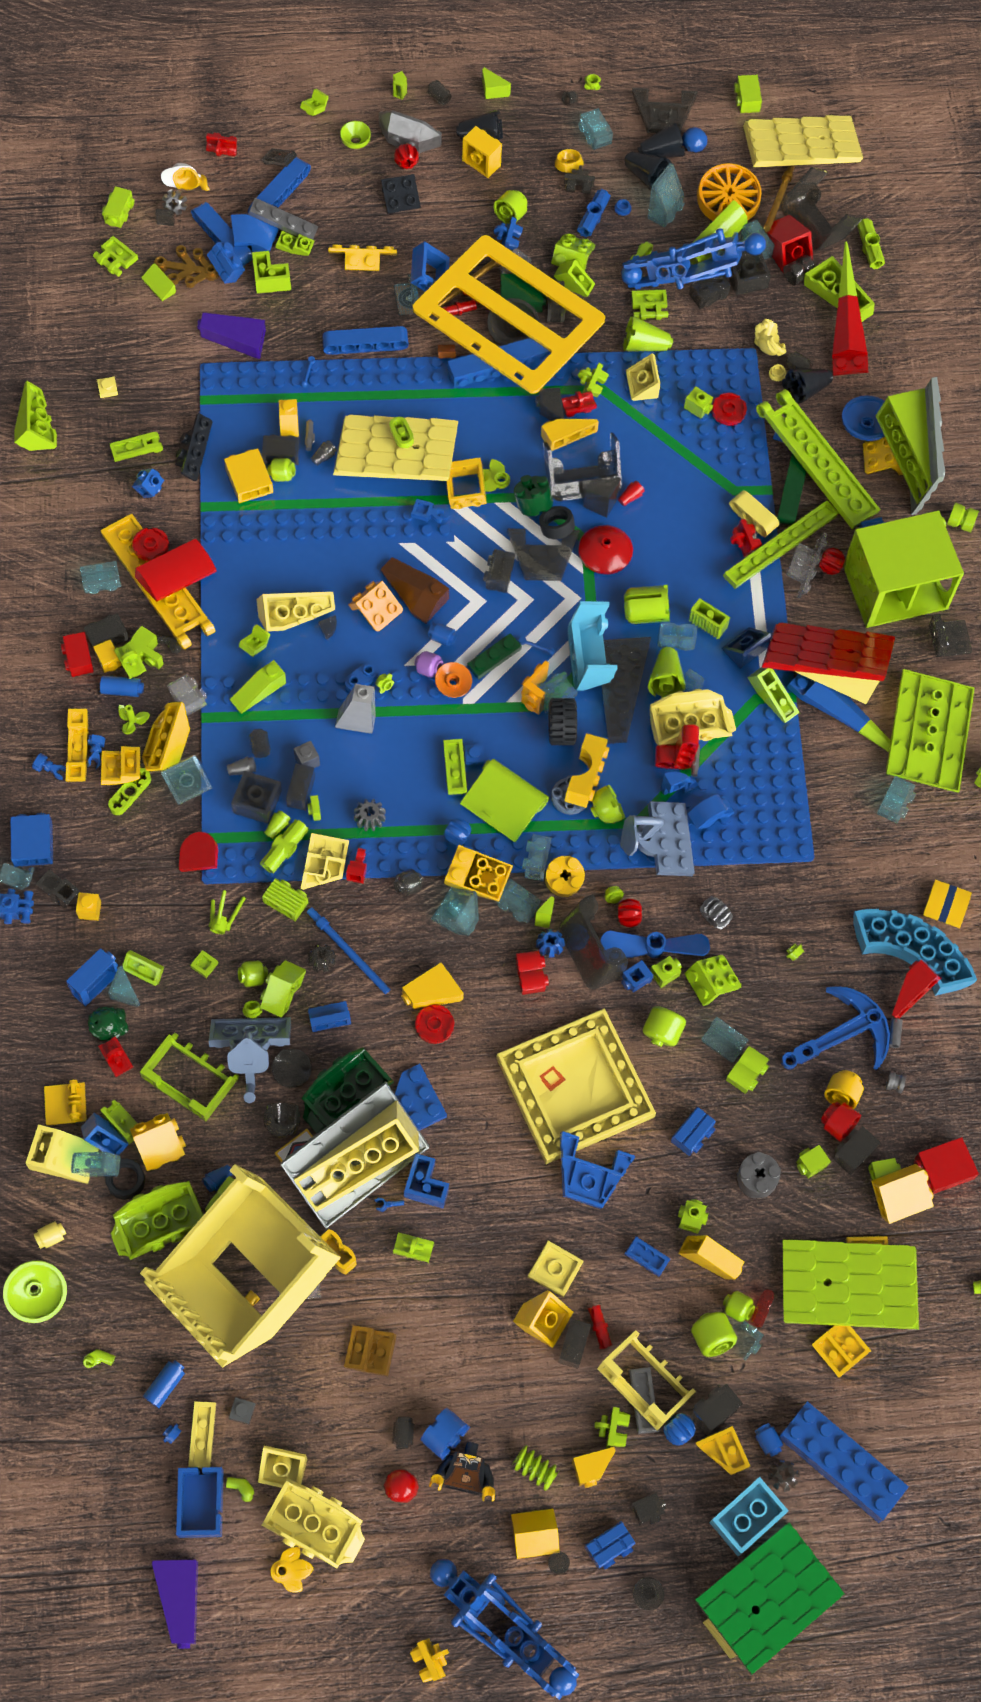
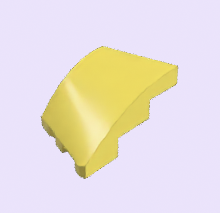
(324, 860)

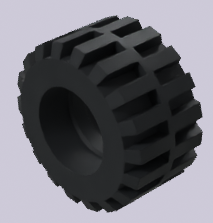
(562, 721)

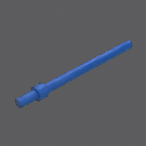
(323, 924)

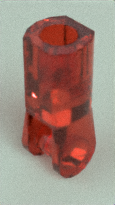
(762, 1308)

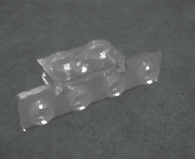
(804, 562)

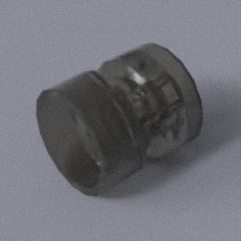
(796, 270)

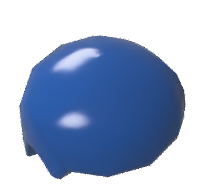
(694, 139)

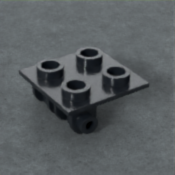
(400, 193)

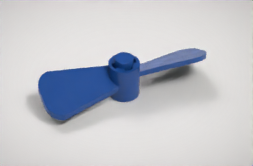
(655, 944)

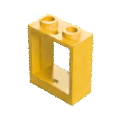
(464, 468)

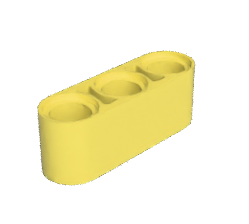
(754, 513)

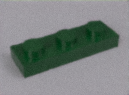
(494, 656)

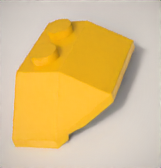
(167, 738)

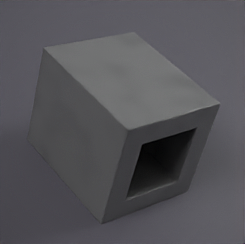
(307, 755)

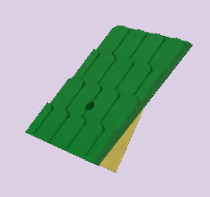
(784, 1588)

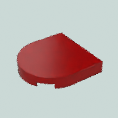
(198, 852)

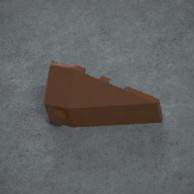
(418, 590)

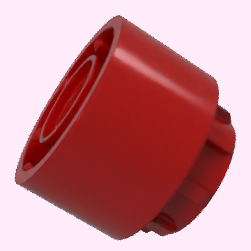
(840, 1120)

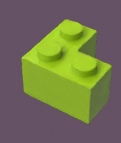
(270, 277)
(281, 988)

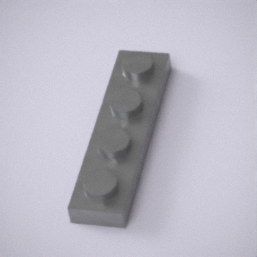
(282, 219)

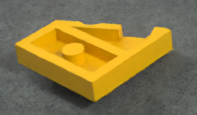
(725, 1450)

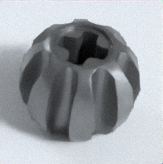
(178, 199)

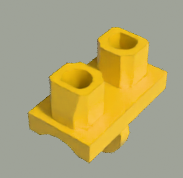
(433, 1658)

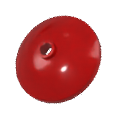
(605, 557)

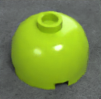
(607, 806)

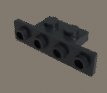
(193, 447)

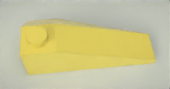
(288, 610)

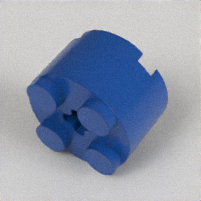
(444, 1433)

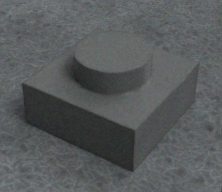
(242, 1411)

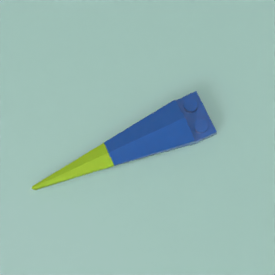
(838, 706)

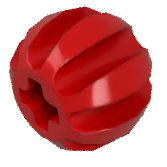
(406, 156)
(832, 561)
(629, 912)

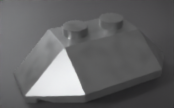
(404, 129)

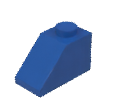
(103, 1135)

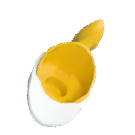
(184, 177)

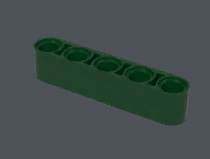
(791, 492)

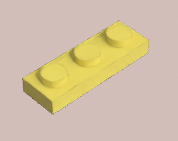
(202, 1434)

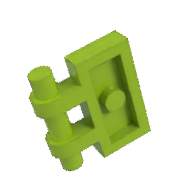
(118, 252)
(649, 300)

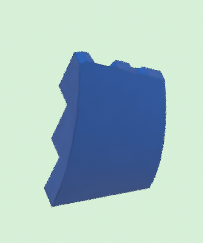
(253, 233)

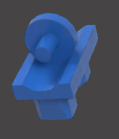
(507, 232)

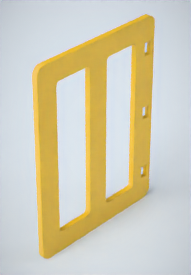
(561, 348)

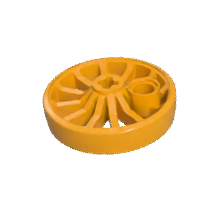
(725, 192)

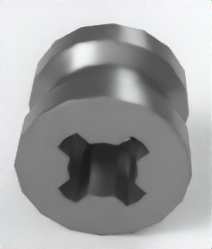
(895, 1081)

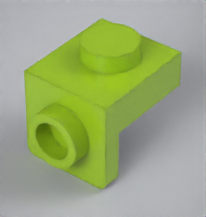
(315, 104)
(255, 641)

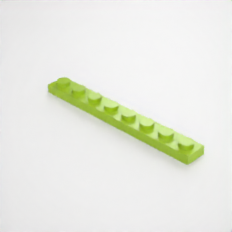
(780, 544)

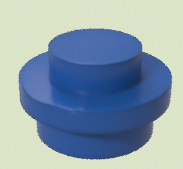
(622, 207)
(171, 1433)

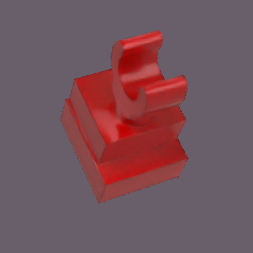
(357, 869)

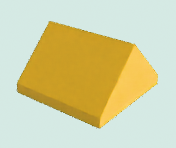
(535, 1533)

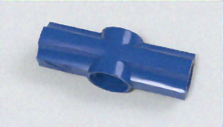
(593, 213)

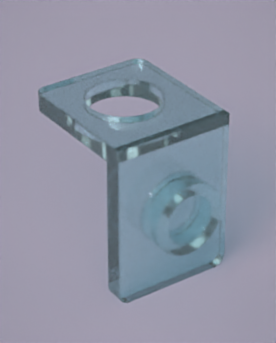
(15, 877)
(756, 1334)

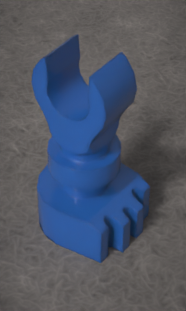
(97, 742)
(41, 762)

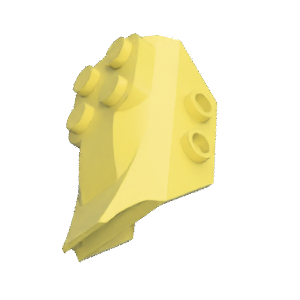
(696, 708)
(315, 1524)

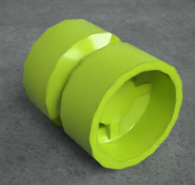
(963, 517)

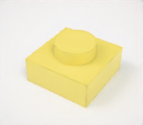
(107, 387)

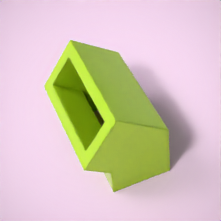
(399, 85)

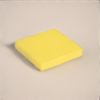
(555, 1268)

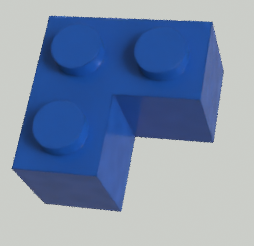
(421, 1186)

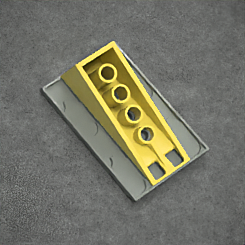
(354, 1155)

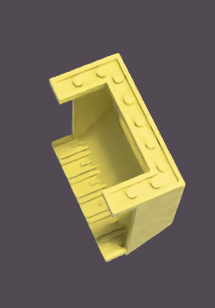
(270, 1238)

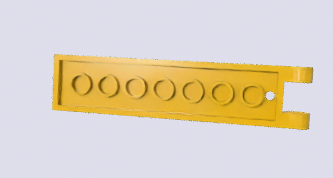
(172, 609)

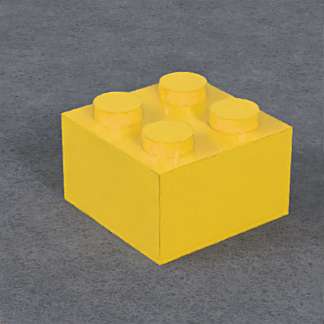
(481, 152)

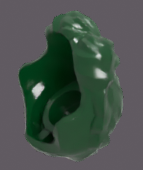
(110, 1023)

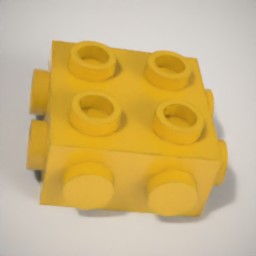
(158, 1141)

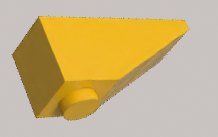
(565, 431)

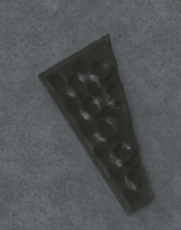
(622, 691)

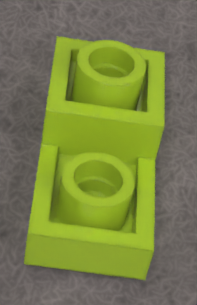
(296, 245)

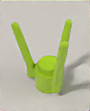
(218, 923)

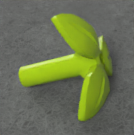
(126, 713)

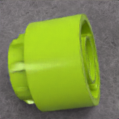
(510, 205)

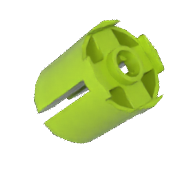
(647, 604)

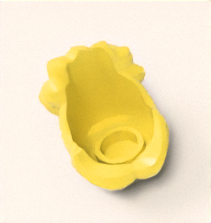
(767, 338)

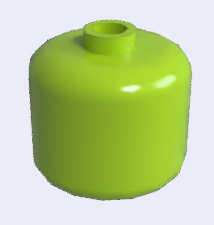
(664, 1026)
(713, 1334)

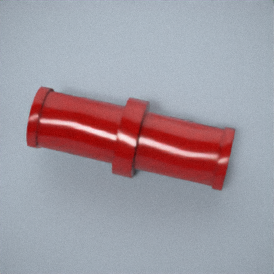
(460, 308)
(600, 1327)

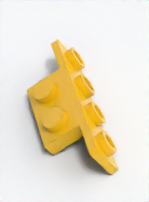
(362, 259)

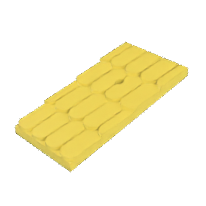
(802, 141)
(370, 449)

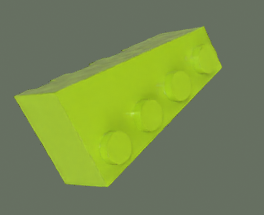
(825, 282)

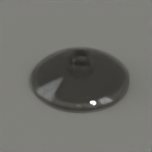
(500, 329)

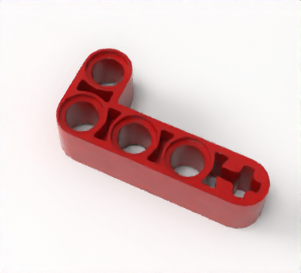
(679, 755)

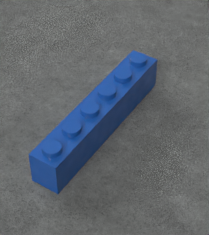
(473, 369)

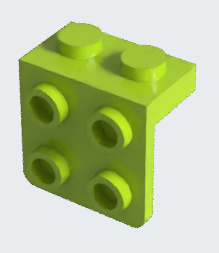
(572, 248)
(712, 978)

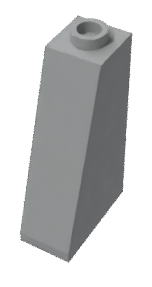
(358, 710)

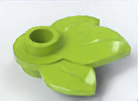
(493, 475)

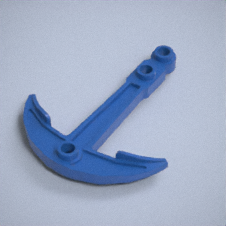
(866, 1007)

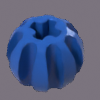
(457, 832)
(553, 938)
(679, 1429)

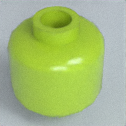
(281, 469)
(252, 973)
(739, 1306)

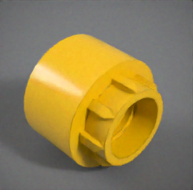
(844, 1087)

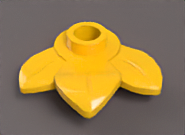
(294, 1567)

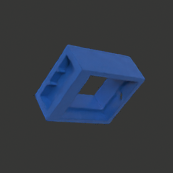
(428, 254)
(93, 976)

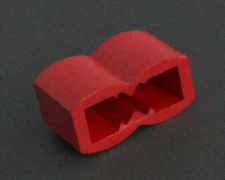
(531, 972)

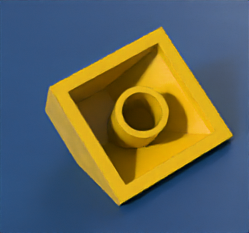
(544, 1317)

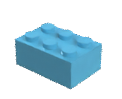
(748, 1516)

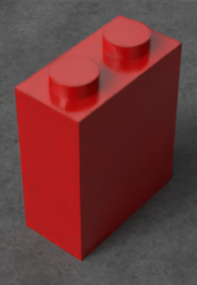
(947, 1165)

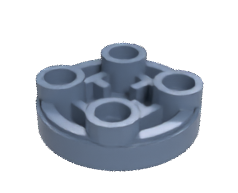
(558, 798)

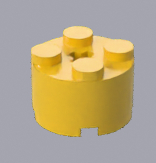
(570, 867)

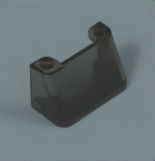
(593, 962)

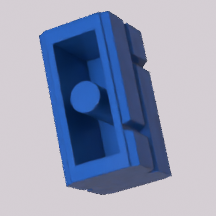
(226, 262)
(693, 1131)
(610, 1545)

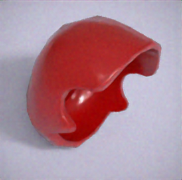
(401, 1486)

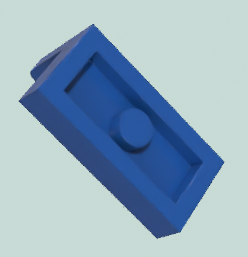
(329, 1016)

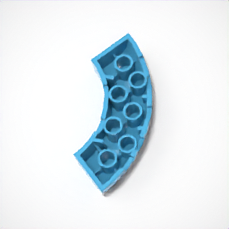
(912, 941)

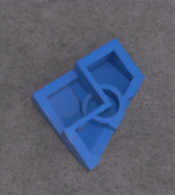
(676, 780)

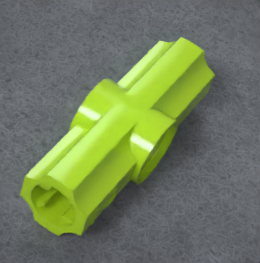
(871, 243)
(284, 846)

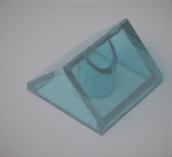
(186, 779)

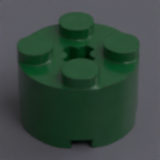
(533, 495)

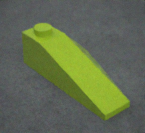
(33, 424)

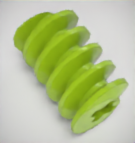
(535, 1468)

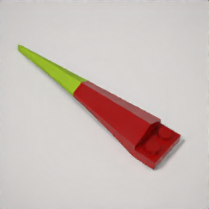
(849, 344)

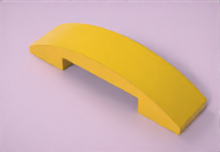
(77, 745)

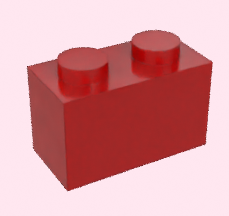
(77, 653)

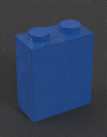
(31, 840)

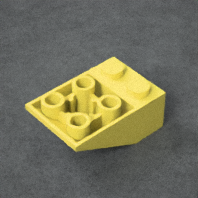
(53, 1153)

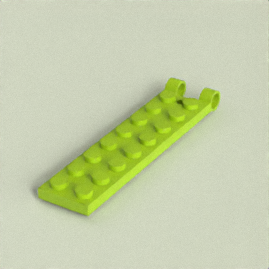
(819, 459)

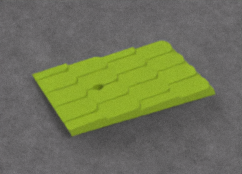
(925, 745)
(868, 1287)

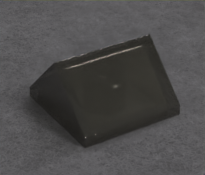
(602, 496)

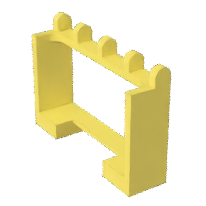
(649, 1412)

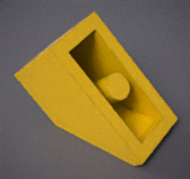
(288, 417)
(591, 1466)

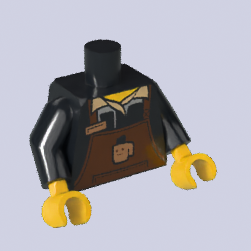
(465, 1473)

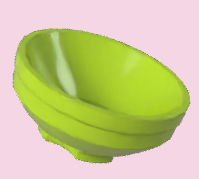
(358, 130)

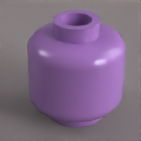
(428, 664)

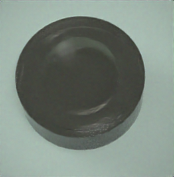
(558, 1562)

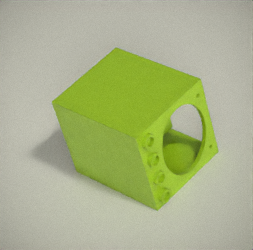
(899, 568)

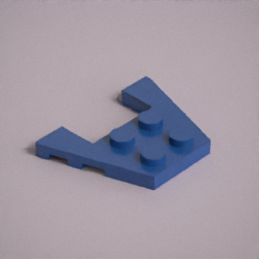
(588, 1181)

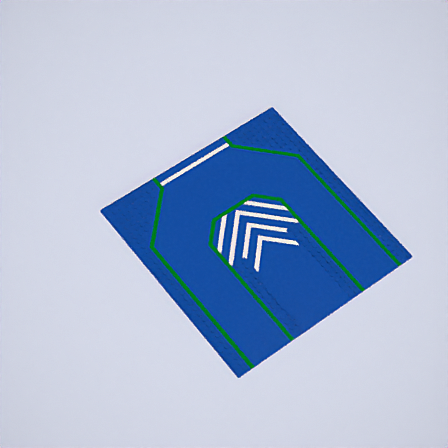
(341, 531)

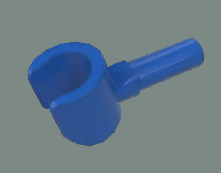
(388, 1204)

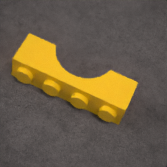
(580, 787)

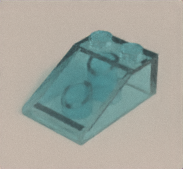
(666, 197)

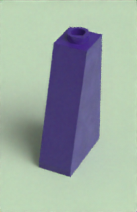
(234, 332)
(178, 1593)

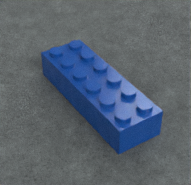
(843, 1462)

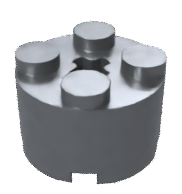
(766, 1183)

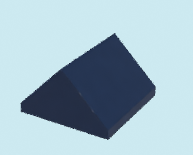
(747, 646)

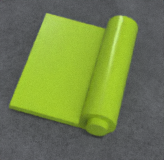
(504, 799)

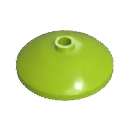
(38, 1304)

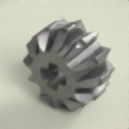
(361, 814)
(716, 912)

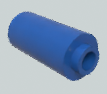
(121, 686)
(164, 1383)

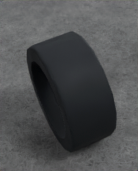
(560, 531)
(128, 1194)

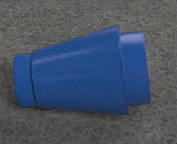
(214, 1179)

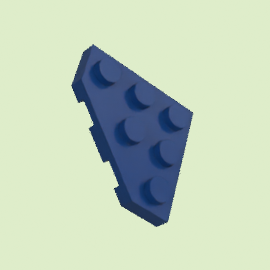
(419, 1098)

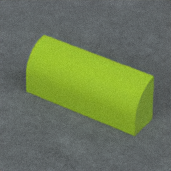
(730, 220)

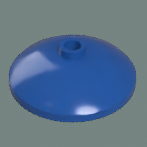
(860, 413)

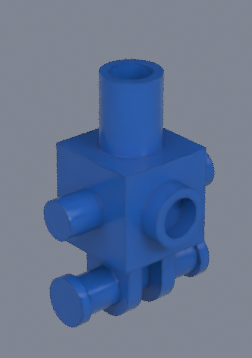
(13, 906)

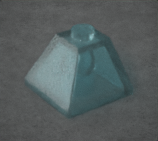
(458, 911)

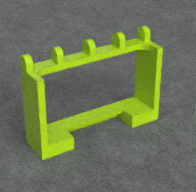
(192, 1105)

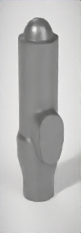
(310, 436)
(695, 764)

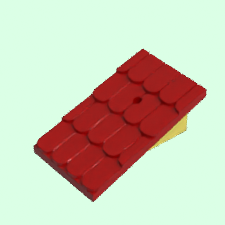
(836, 658)

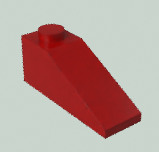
(915, 986)

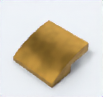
(370, 1350)

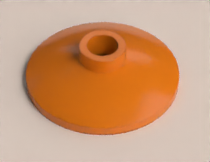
(457, 673)

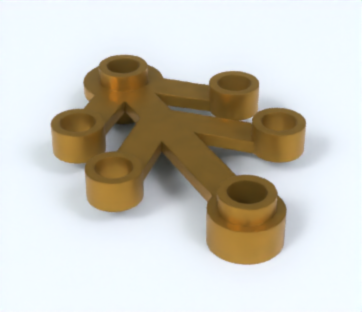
(188, 268)

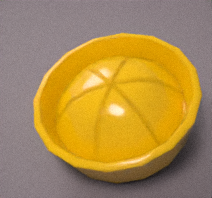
(568, 160)

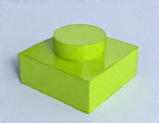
(314, 808)
(204, 964)

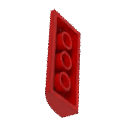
(175, 570)

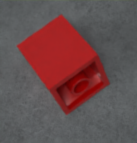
(790, 240)

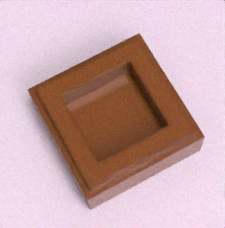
(446, 351)

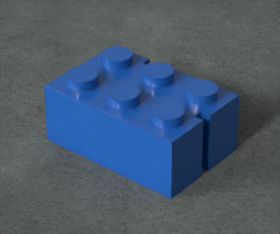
(199, 1502)

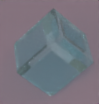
(692, 681)

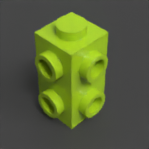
(118, 206)

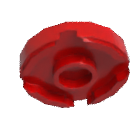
(729, 409)
(150, 543)
(434, 1024)

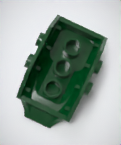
(341, 1088)

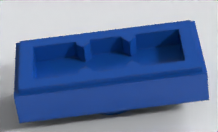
(647, 1256)

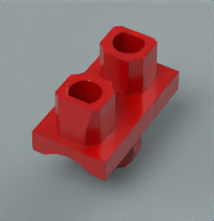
(221, 144)
(578, 403)
(744, 539)
(115, 1056)

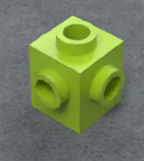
(692, 1216)

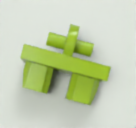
(591, 377)
(130, 660)
(413, 1247)
(617, 1418)

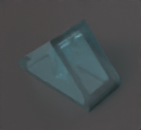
(122, 990)

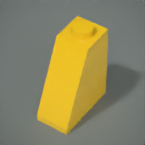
(432, 988)
(711, 1256)

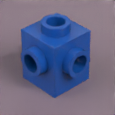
(148, 483)

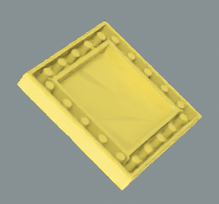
(599, 1090)

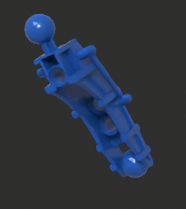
(632, 273)
(462, 1588)

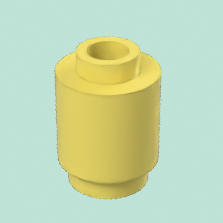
(49, 1235)

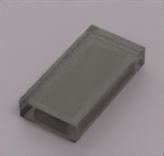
(279, 157)

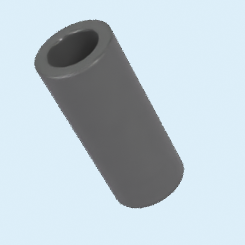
(895, 1032)

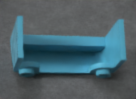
(587, 646)

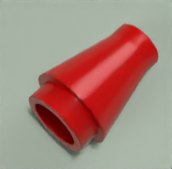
(631, 493)

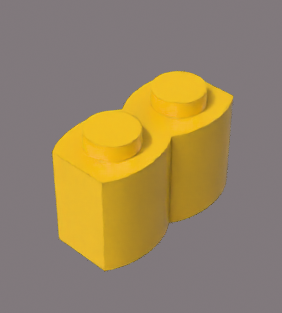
(348, 1259)

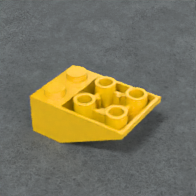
(478, 873)

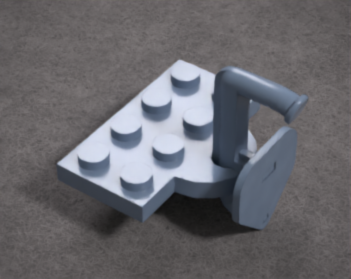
(662, 836)
(249, 1044)

